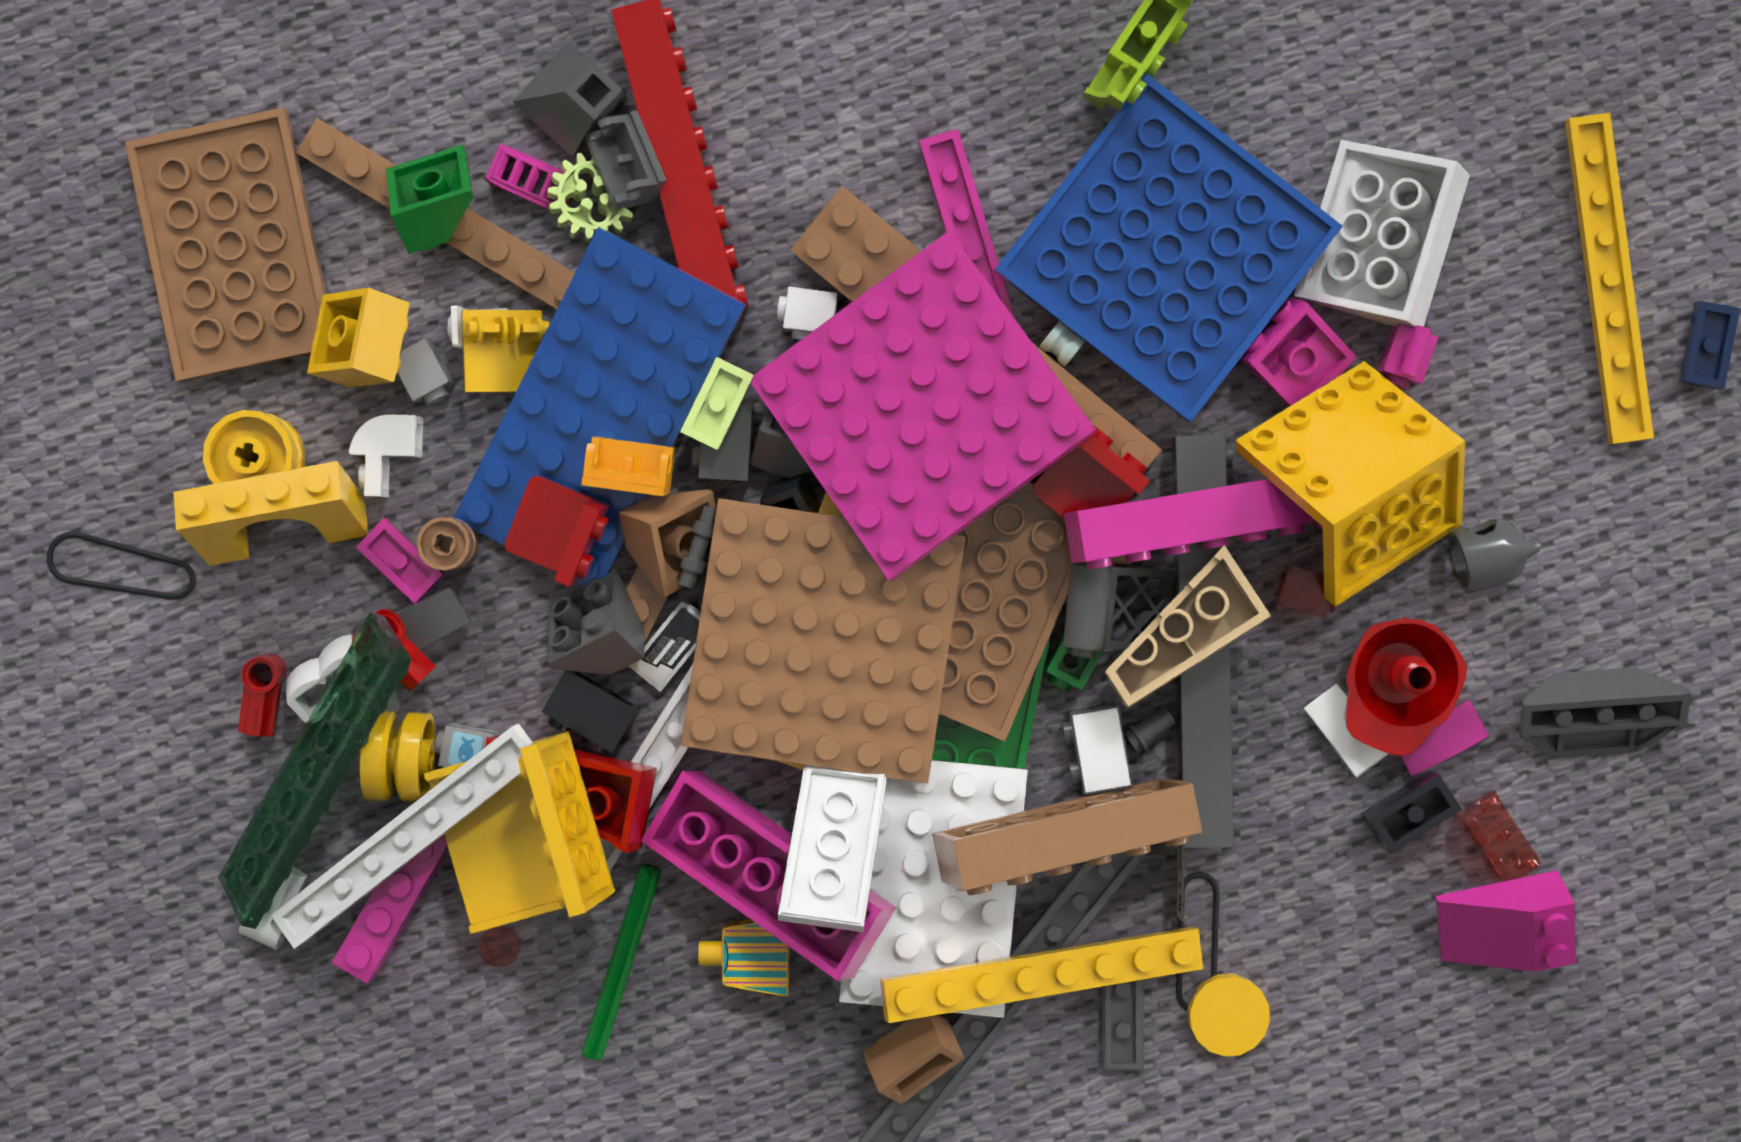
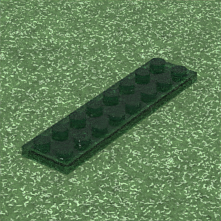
(314, 769)

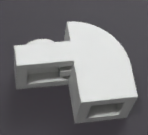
(378, 441)

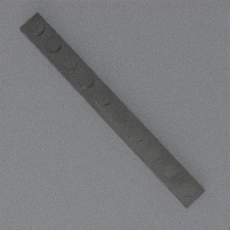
(1054, 929)

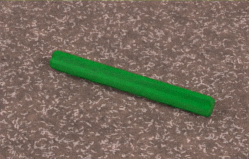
(621, 962)

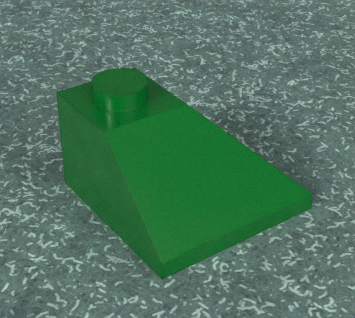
(429, 197)

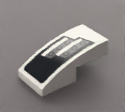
(669, 646)

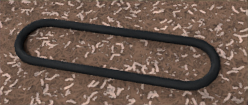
(1215, 926)

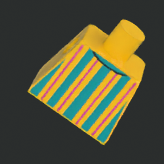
(749, 958)

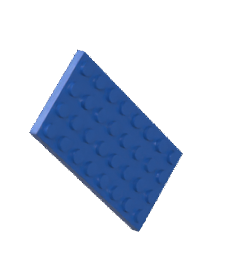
(611, 365)

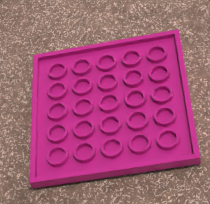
(921, 406)

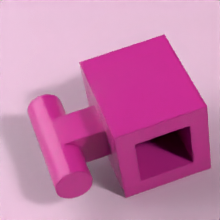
(1407, 355)

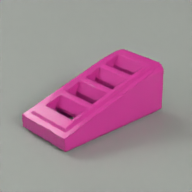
(499, 165)

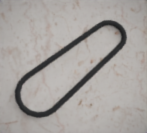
(58, 575)

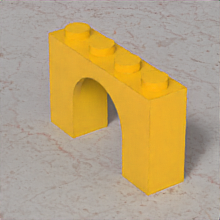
(218, 514)

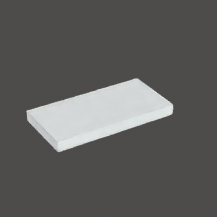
(832, 849)

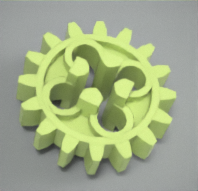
(580, 218)

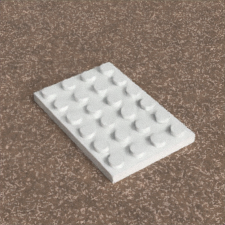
(933, 920)

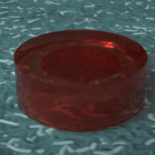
(500, 946)

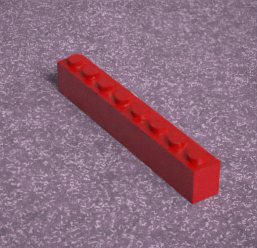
(665, 113)

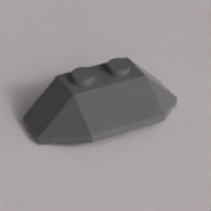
(1602, 712)

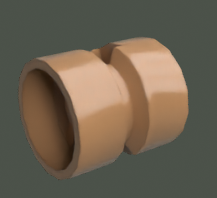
(447, 544)

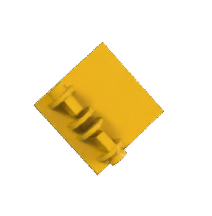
(499, 347)

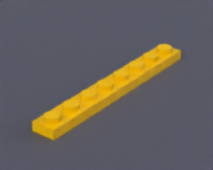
(1609, 278)
(1040, 974)

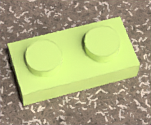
(717, 403)

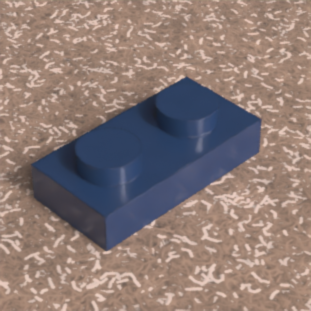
(1709, 345)

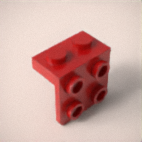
(1090, 477)
(557, 529)

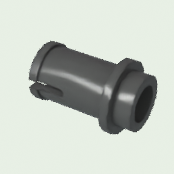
(1149, 729)

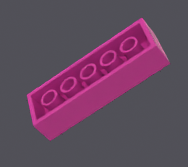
(745, 864)

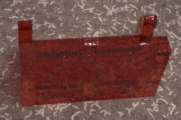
(1498, 838)

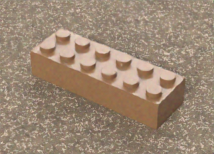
(1067, 834)

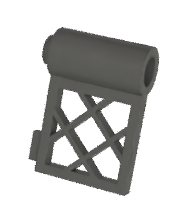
(1096, 606)

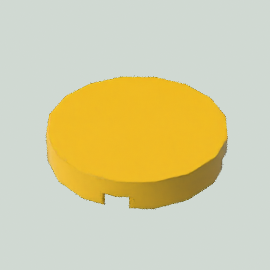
(1228, 1014)

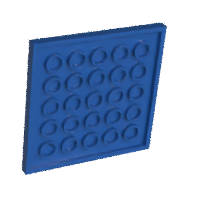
(1168, 249)

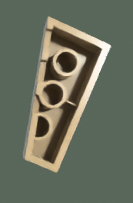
(1195, 625)

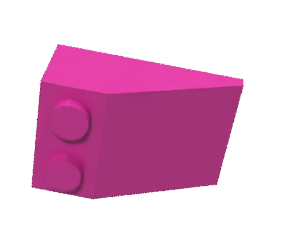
(1509, 924)

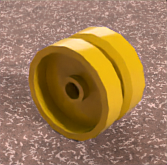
(241, 434)
(398, 757)

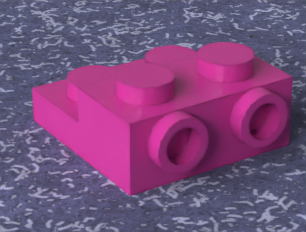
(1297, 353)

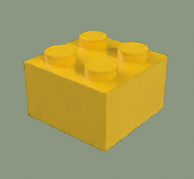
(358, 337)

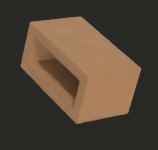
(912, 1056)

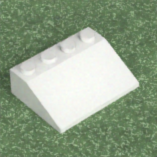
(1393, 235)

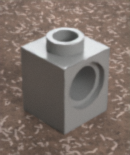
(424, 373)

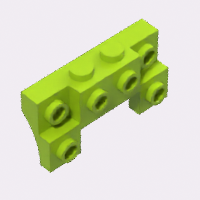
(1137, 52)

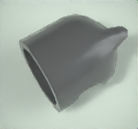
(1488, 554)

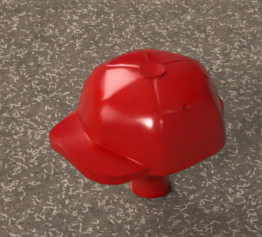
(1402, 684)

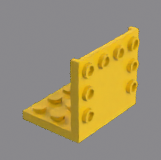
(1367, 470)
(530, 843)

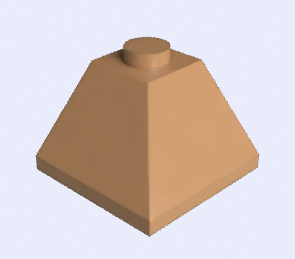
(660, 534)

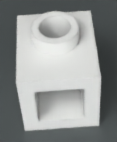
(805, 310)

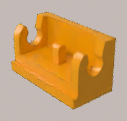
(628, 466)

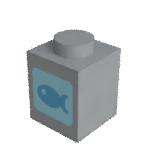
(460, 743)

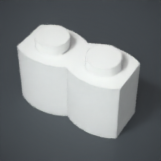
(311, 678)

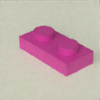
(399, 560)

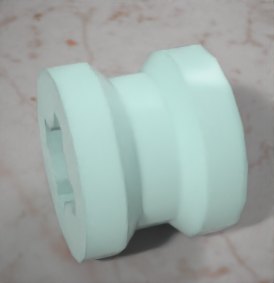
(1062, 344)

